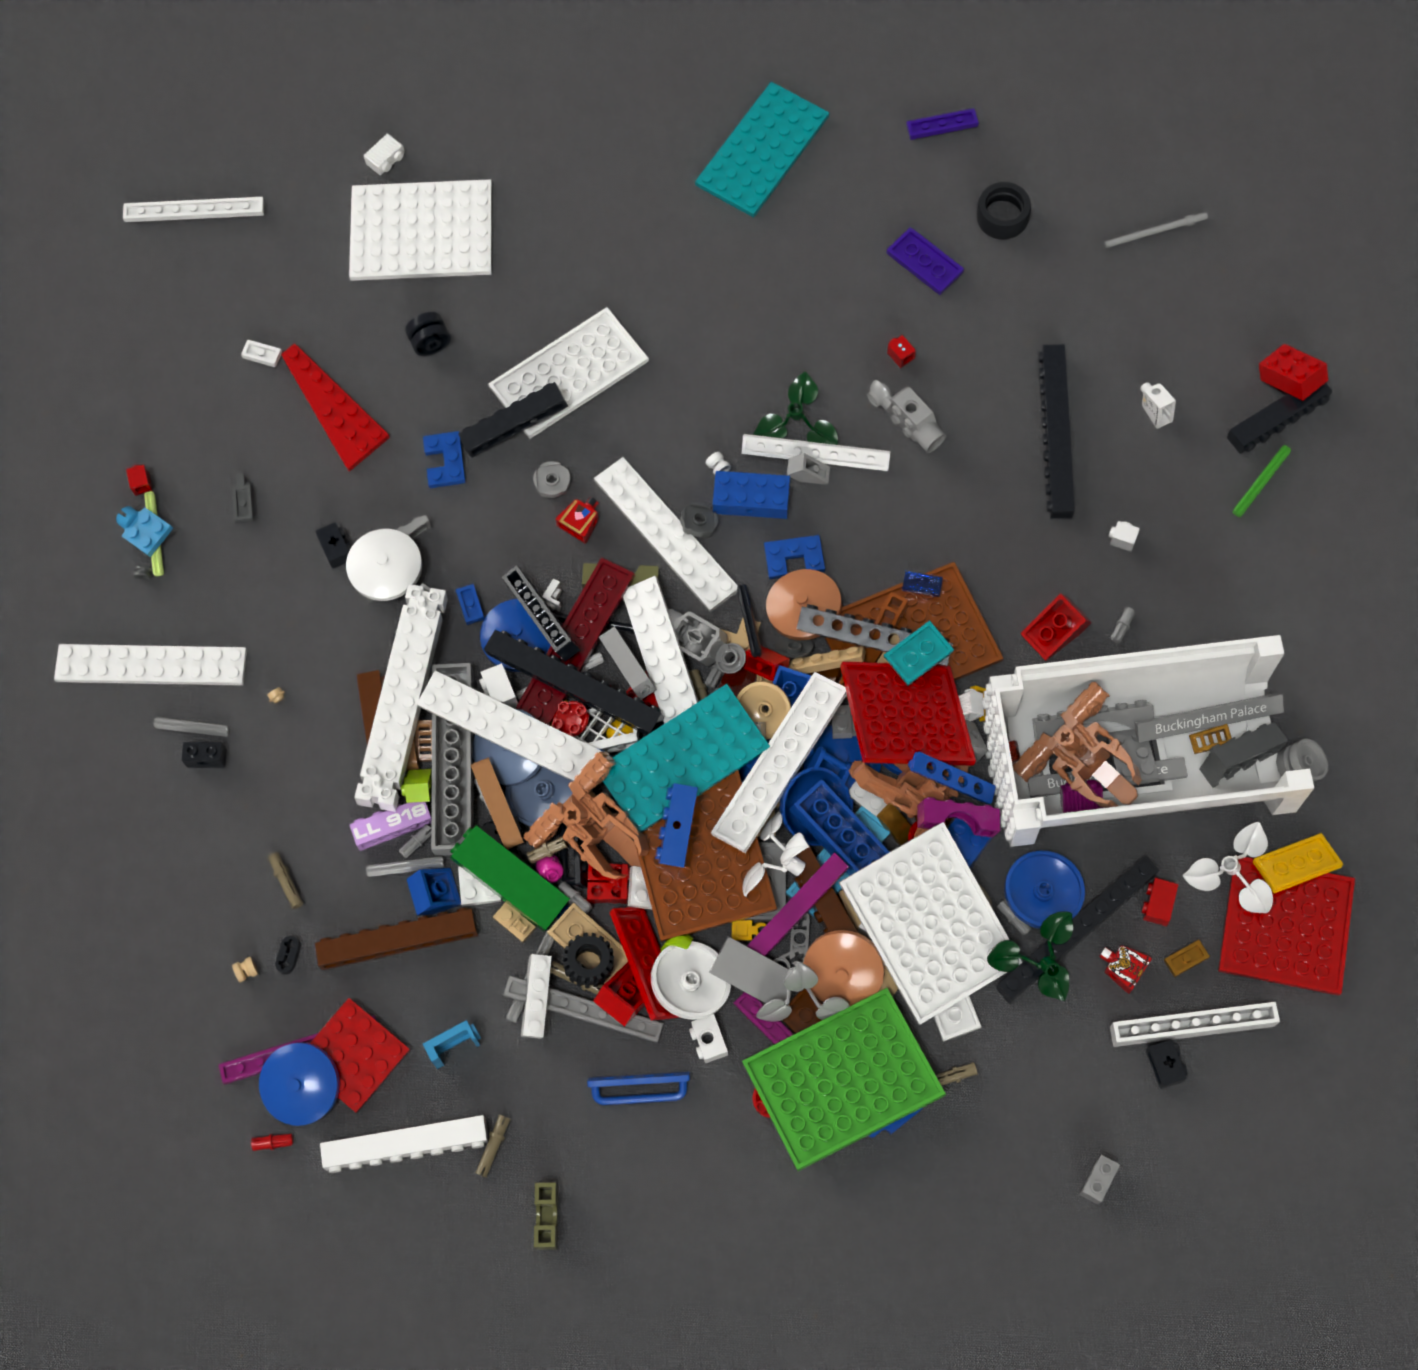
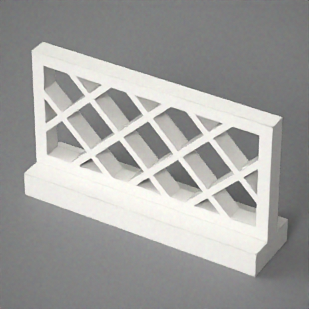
(613, 744)

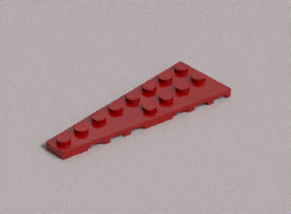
(343, 420)

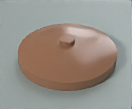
(798, 590)
(845, 966)

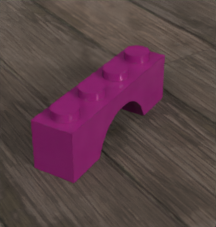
(982, 819)

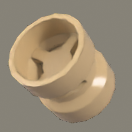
(245, 969)

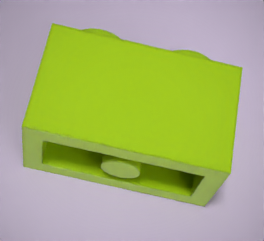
(417, 786)

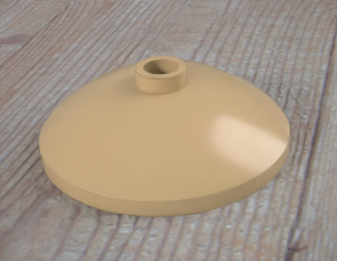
(762, 693)

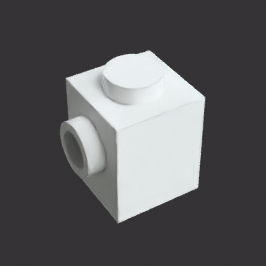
(1123, 535)

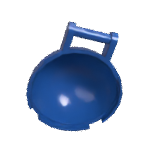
(805, 780)

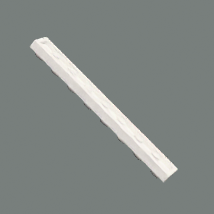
(193, 209)
(822, 452)

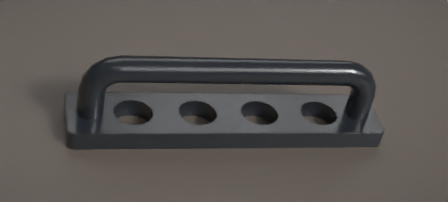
(580, 866)

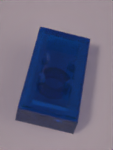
(922, 584)

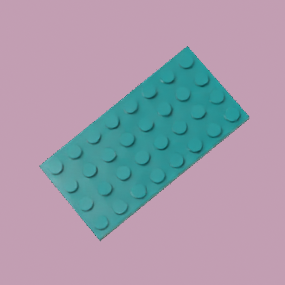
(762, 149)
(689, 750)

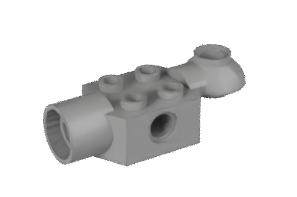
(910, 414)
(706, 642)

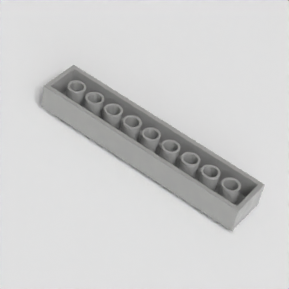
(451, 772)

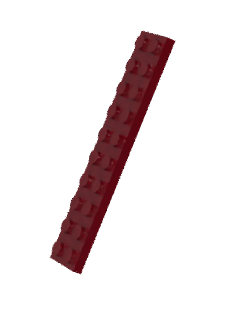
(585, 625)

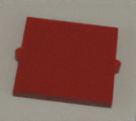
(738, 680)

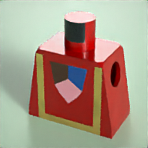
(579, 519)

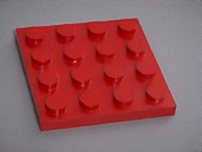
(361, 1051)

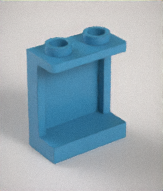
(449, 1039)

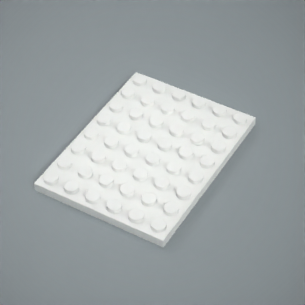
(421, 230)
(927, 921)

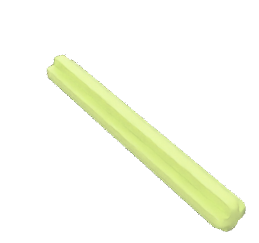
(156, 558)

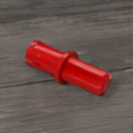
(271, 1142)

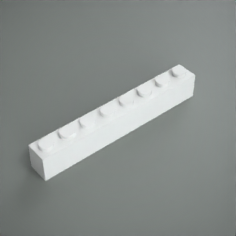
(1194, 1024)
(404, 1143)

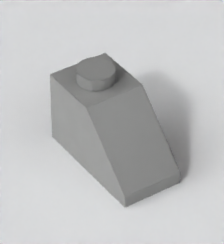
(808, 469)

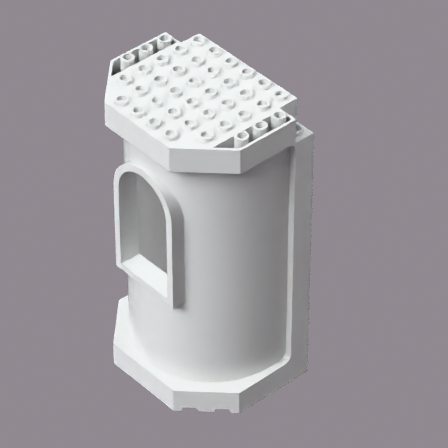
(1173, 683)

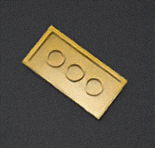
(1297, 863)

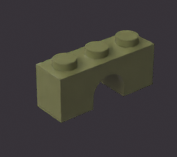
(546, 1216)

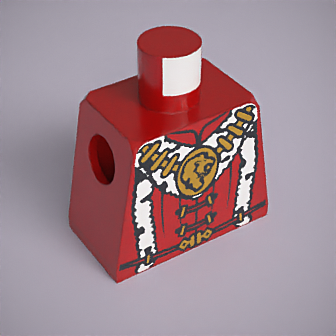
(1125, 966)

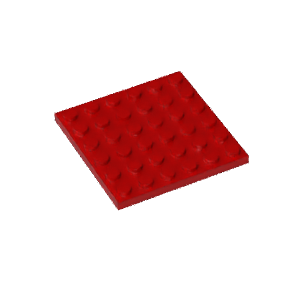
(903, 719)
(1298, 940)

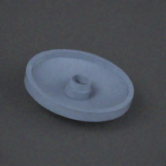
(508, 766)
(536, 794)

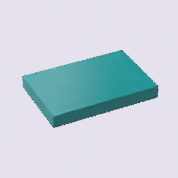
(918, 653)

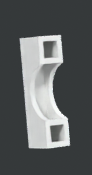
(536, 998)

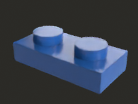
(470, 604)

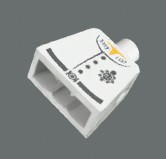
(1158, 404)

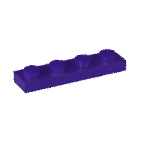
(942, 123)

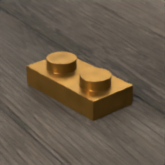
(1186, 958)

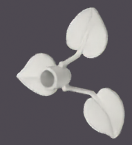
(1250, 842)
(788, 857)

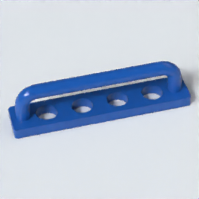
(920, 761)
(596, 1082)

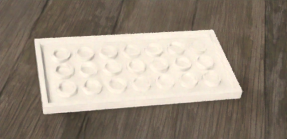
(578, 362)

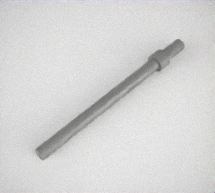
(1188, 221)

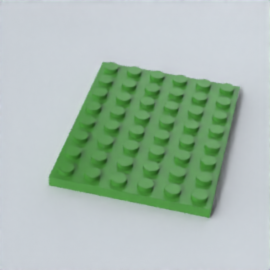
(843, 1079)

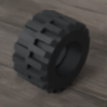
(588, 944)

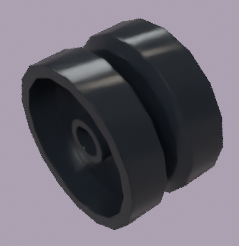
(427, 334)

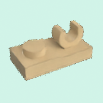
(514, 922)

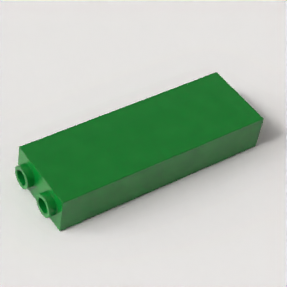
(508, 877)

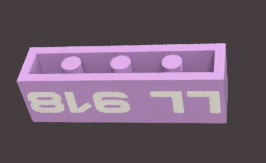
(389, 824)

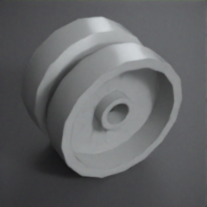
(1303, 755)

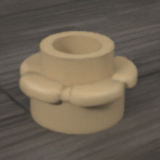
(276, 695)

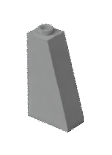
(627, 663)

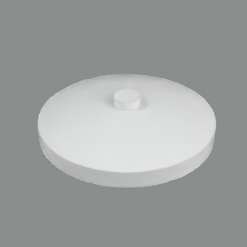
(383, 564)
(684, 983)

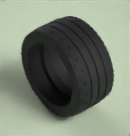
(1003, 192)

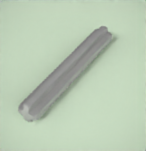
(192, 727)
(404, 866)

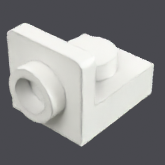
(553, 592)

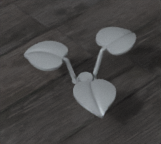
(796, 980)

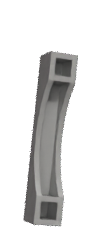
(1121, 714)

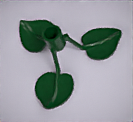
(800, 391)
(1055, 979)

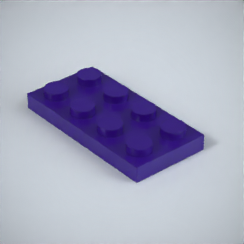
(925, 260)

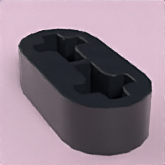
(283, 954)

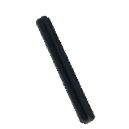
(749, 621)

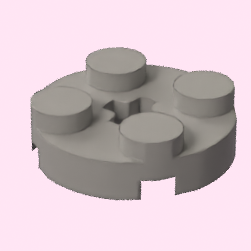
(555, 489)

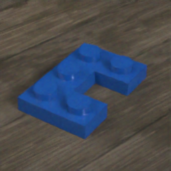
(450, 446)
(779, 551)

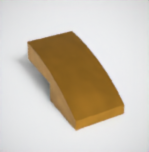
(895, 823)

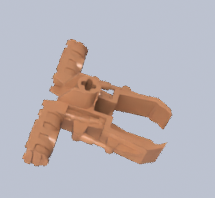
(1083, 752)
(906, 790)
(591, 821)

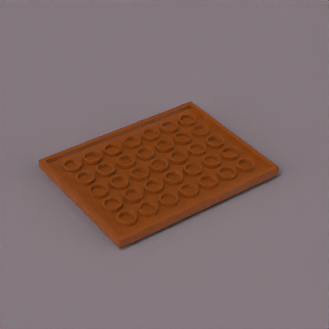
(951, 613)
(712, 879)

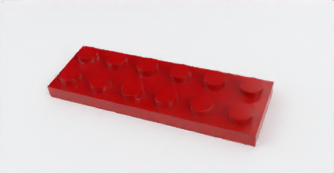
(641, 952)

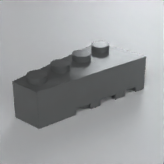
(1242, 752)

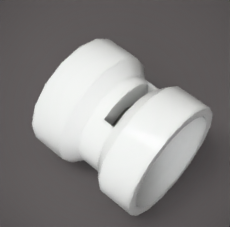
(717, 462)

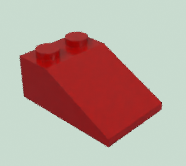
(1055, 627)
(621, 996)

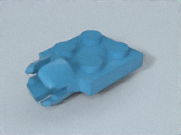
(143, 529)

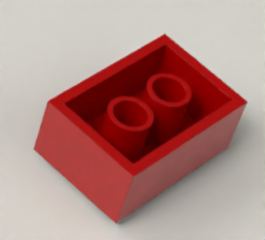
(1293, 372)

